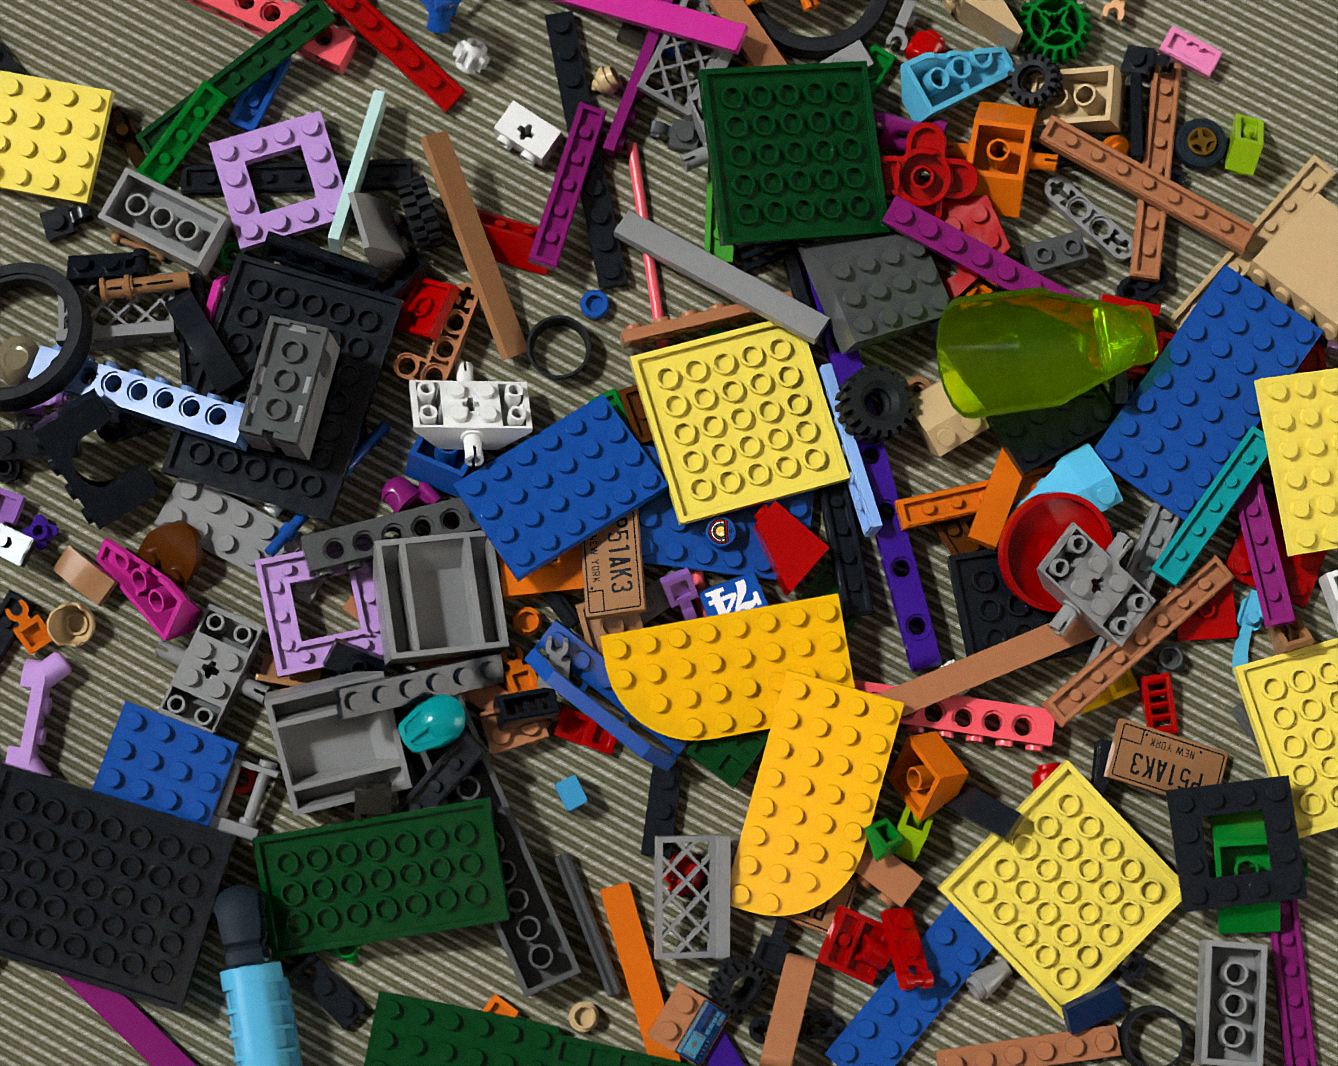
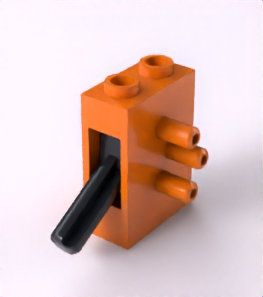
(551, 582)

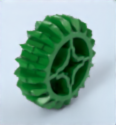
(1073, 43)

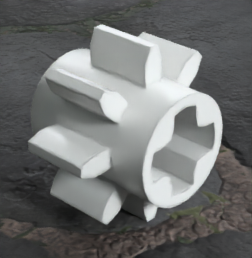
(471, 56)

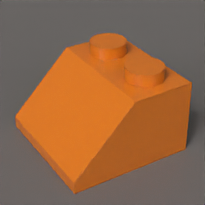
(927, 774)

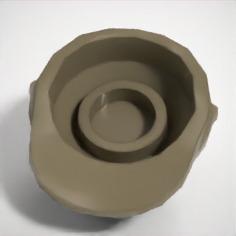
(17, 359)

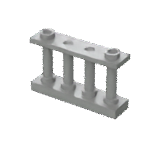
(246, 825)

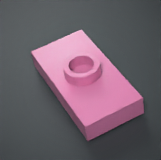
(1190, 52)

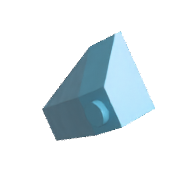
(943, 80)
(1080, 474)

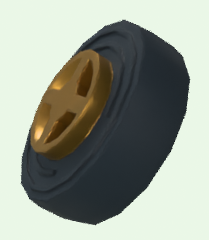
(1205, 135)

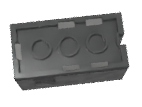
(289, 387)

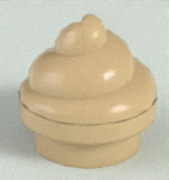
(606, 80)

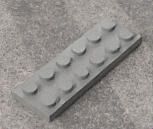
(231, 530)

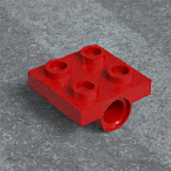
(855, 945)

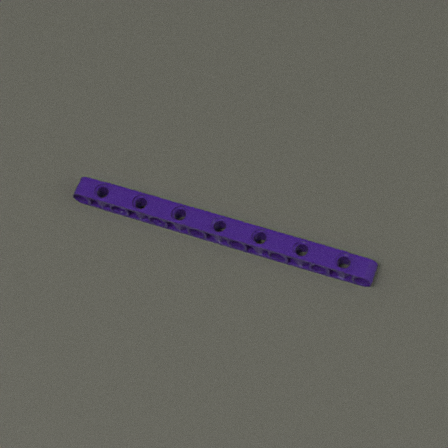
(892, 543)

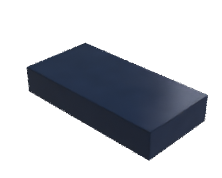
(1092, 1008)

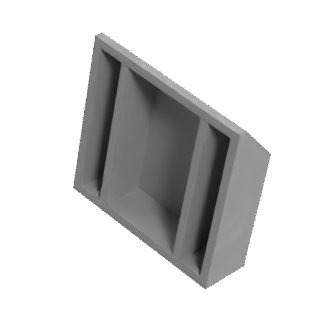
(438, 597)
(328, 754)

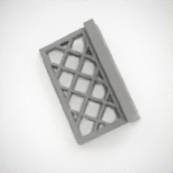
(716, 59)
(124, 334)
(717, 896)

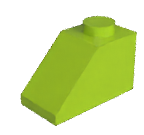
(1244, 145)
(914, 833)

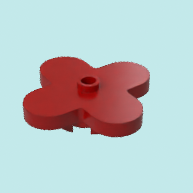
(927, 152)

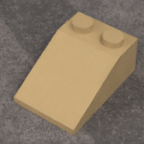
(989, 19)
(1089, 99)

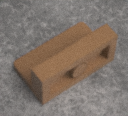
(269, 676)

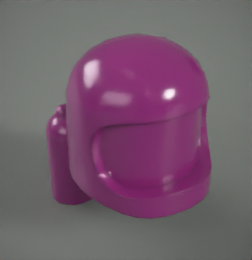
(403, 495)

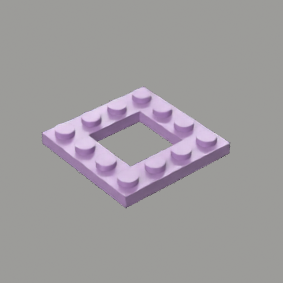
(236, 152)
(291, 653)

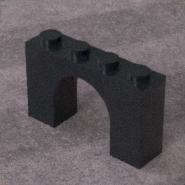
(101, 499)

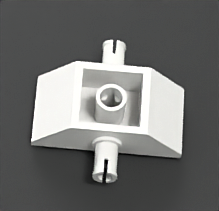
(470, 413)

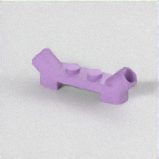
(39, 678)

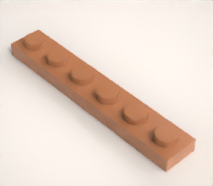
(690, 322)
(1036, 1050)

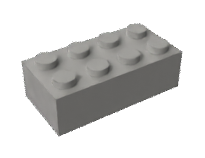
(166, 222)
(1230, 1003)

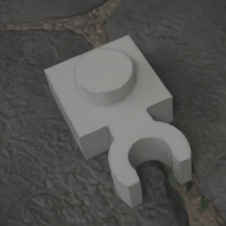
(556, 659)

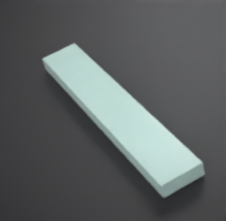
(357, 170)

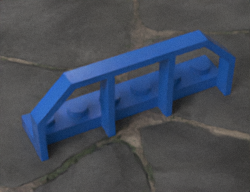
(590, 667)

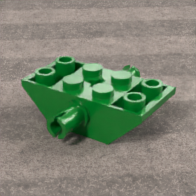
(1235, 841)

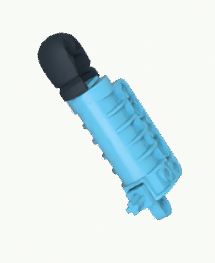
(254, 987)

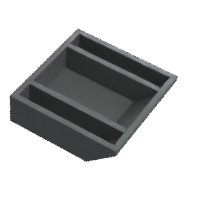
(874, 287)

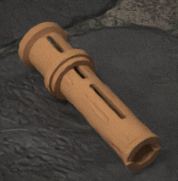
(180, 280)

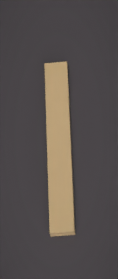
(1276, 216)

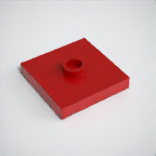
(427, 309)
(1212, 620)

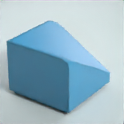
(571, 793)

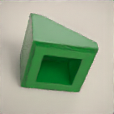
(883, 839)

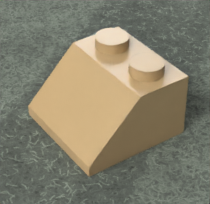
(940, 423)

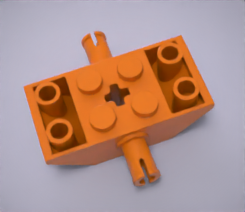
(1006, 131)

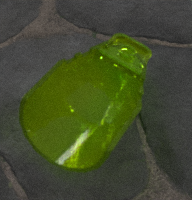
(1035, 349)

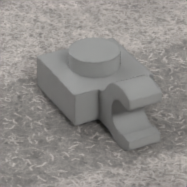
(905, 19)

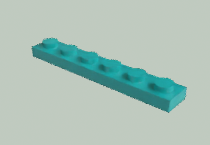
(1212, 508)

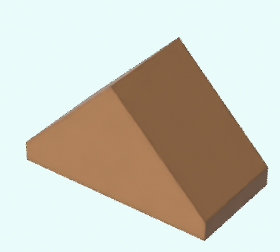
(1290, 636)

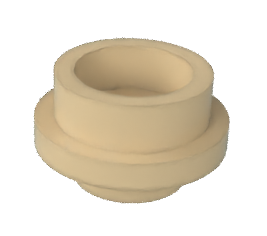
(584, 1016)

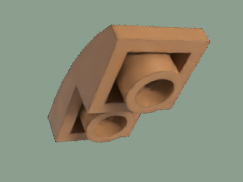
(85, 576)

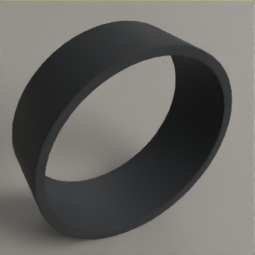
(557, 320)
(1125, 1027)

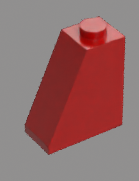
(787, 545)

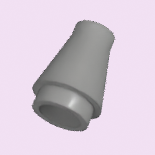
(988, 979)

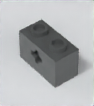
(1055, 254)

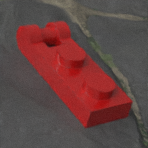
(906, 949)

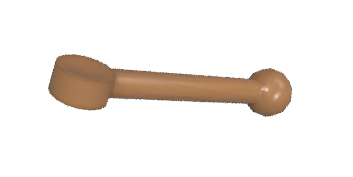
(117, 238)

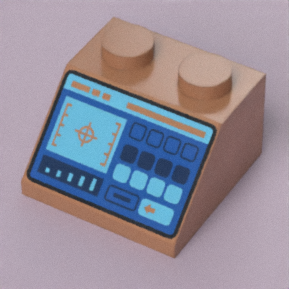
(688, 1024)

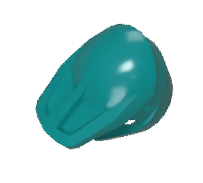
(433, 724)

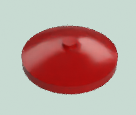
(1034, 531)

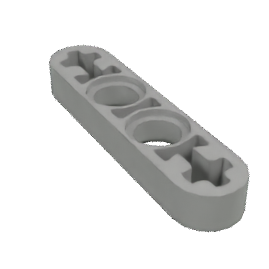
(1085, 222)

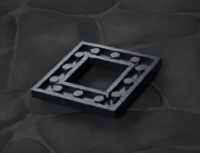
(1275, 800)

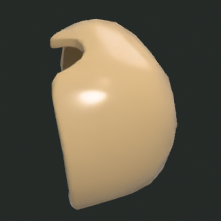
(71, 624)

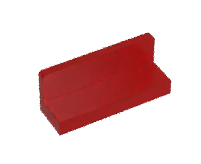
(510, 240)

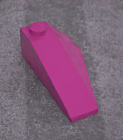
(151, 592)

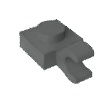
(681, 134)

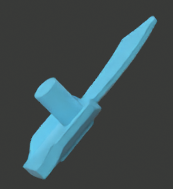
(1249, 620)

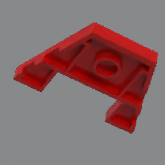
(979, 220)

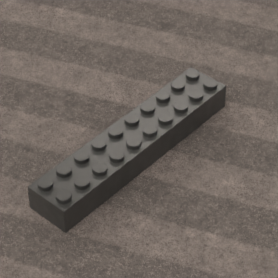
(534, 933)

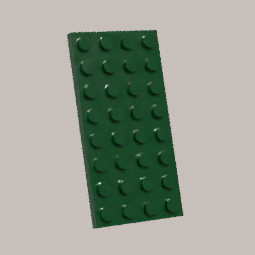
(381, 878)

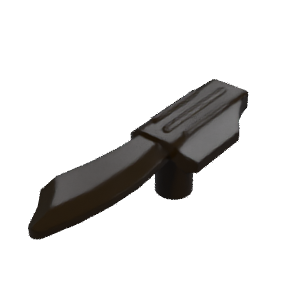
(124, 134)

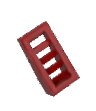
(1167, 692)

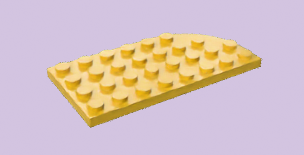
(727, 668)
(812, 795)

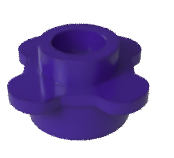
(46, 537)

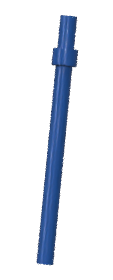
(289, 530)

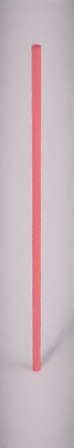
(654, 294)

